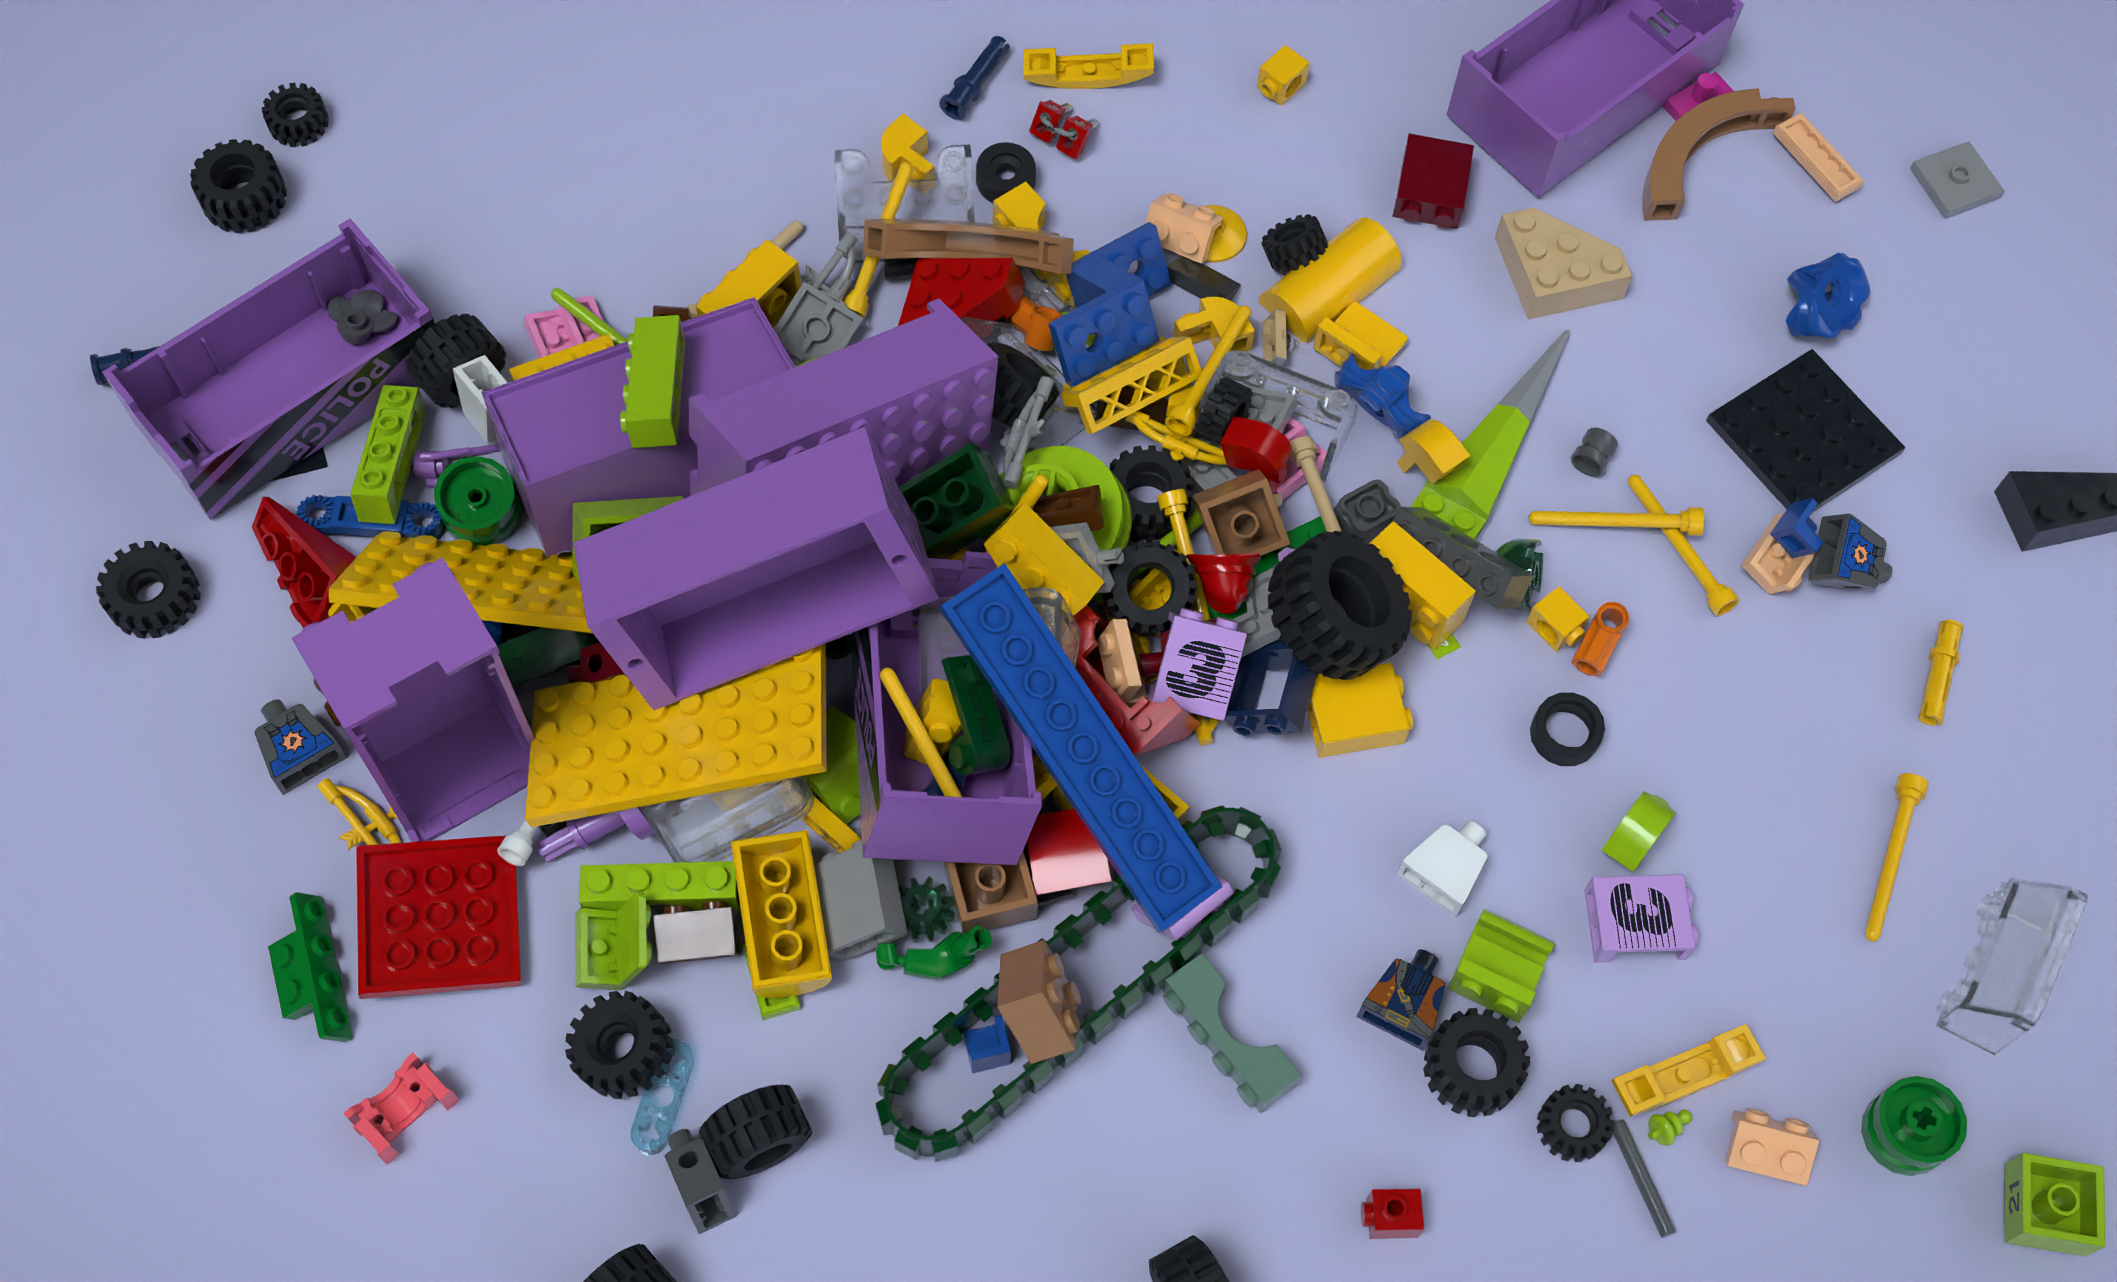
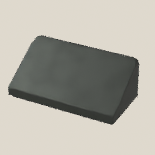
(1201, 279)

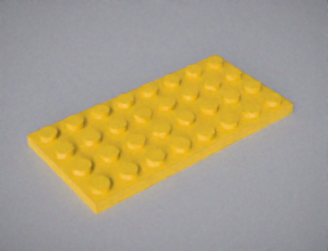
(497, 580)
(611, 752)

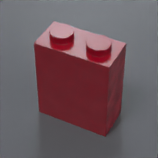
(1433, 181)

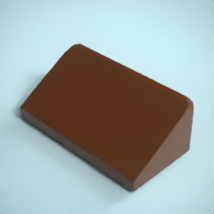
(1072, 508)

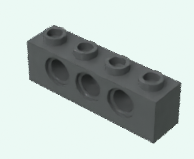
(1486, 571)

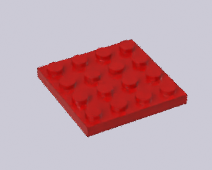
(436, 917)

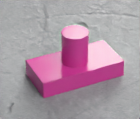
(1705, 88)

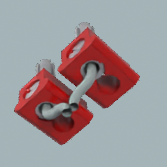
(1072, 135)

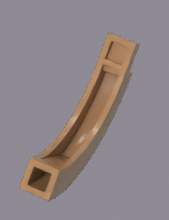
(1705, 122)
(967, 240)

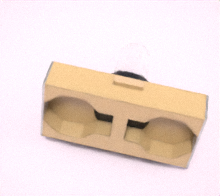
(1277, 341)

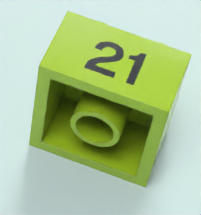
(2054, 1204)

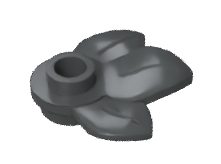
(360, 316)

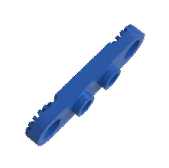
(342, 518)

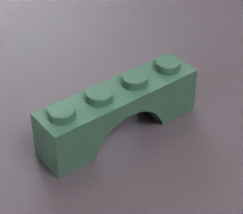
(1260, 1072)

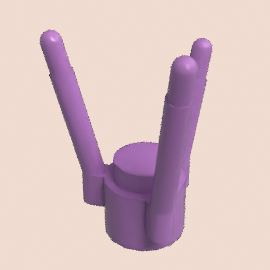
(431, 464)

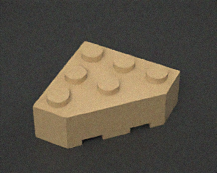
(1558, 264)

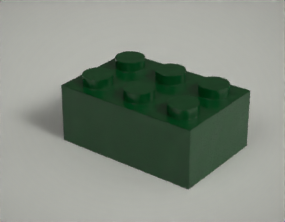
(957, 501)

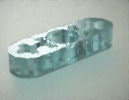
(663, 1128)

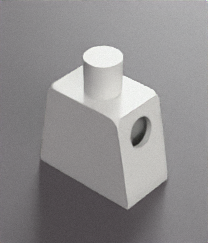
(469, 379)
(1446, 865)

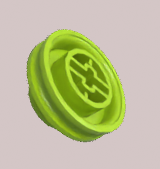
(1073, 469)

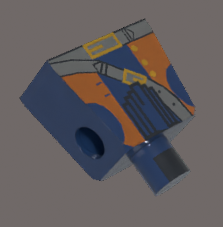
(1406, 1000)

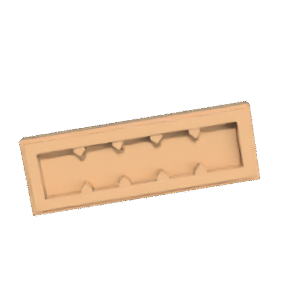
(1818, 157)

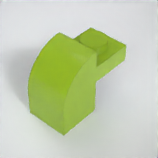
(1639, 830)

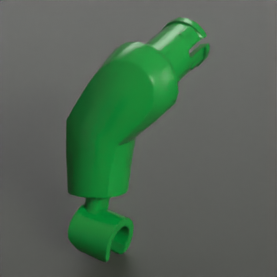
(947, 957)

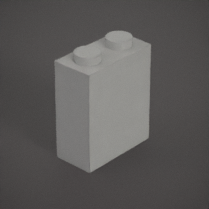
(858, 902)

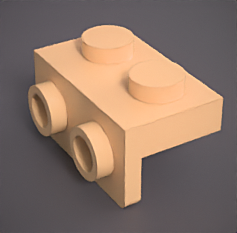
(1183, 226)
(1772, 565)
(1121, 662)
(1772, 1146)

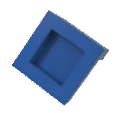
(1796, 530)
(988, 1046)

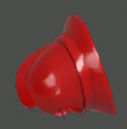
(1225, 578)

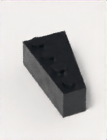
(2058, 506)

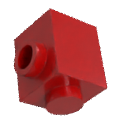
(1393, 1213)

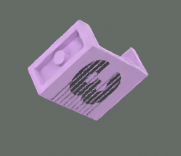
(1199, 663)
(1640, 915)

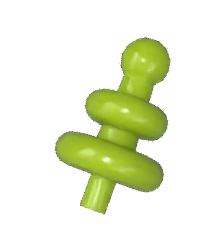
(1668, 1126)

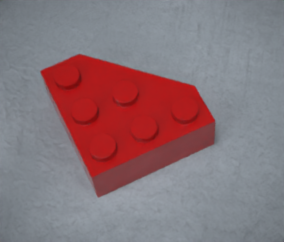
(966, 286)

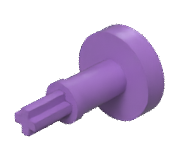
(586, 830)

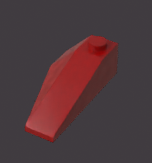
(303, 557)

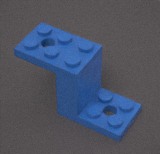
(1111, 304)

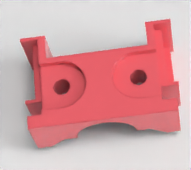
(399, 1105)

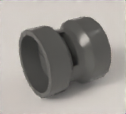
(1593, 453)

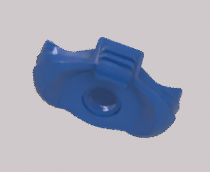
(1831, 311)
(1381, 394)

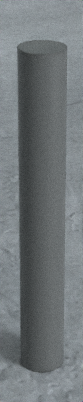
(1643, 1179)

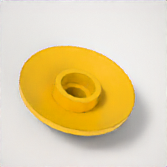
(1228, 237)

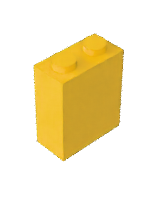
(1358, 712)

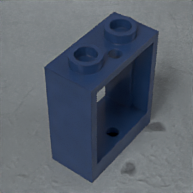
(1247, 685)

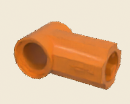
(1033, 322)
(1600, 639)

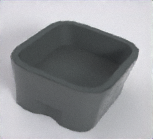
(1367, 510)

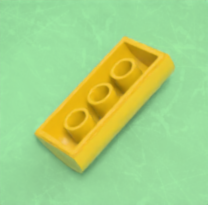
(1347, 272)
(781, 914)

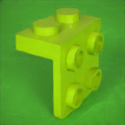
(612, 944)

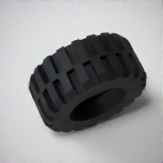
(1316, 625)

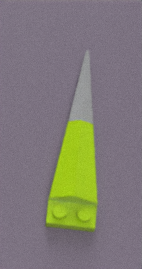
(1470, 491)

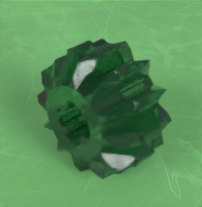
(933, 917)

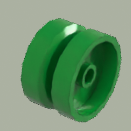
(478, 501)
(1914, 1126)

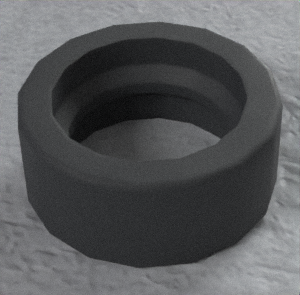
(1576, 705)

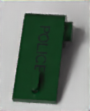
(541, 652)
(984, 740)

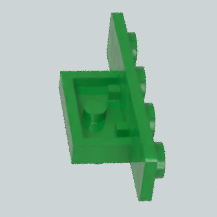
(308, 970)

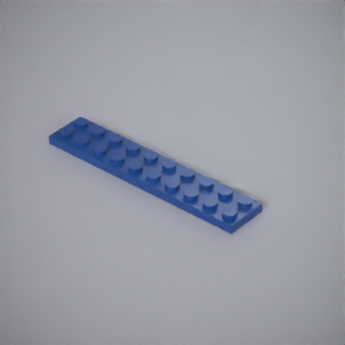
(1080, 747)

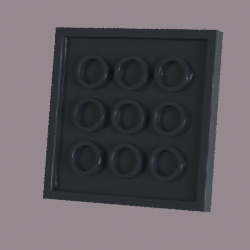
(1805, 433)

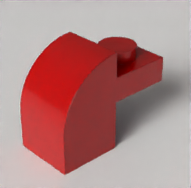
(1257, 446)

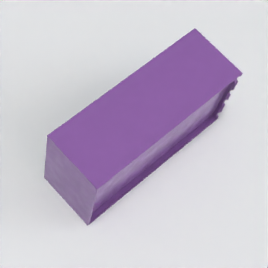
(565, 427)
(754, 570)

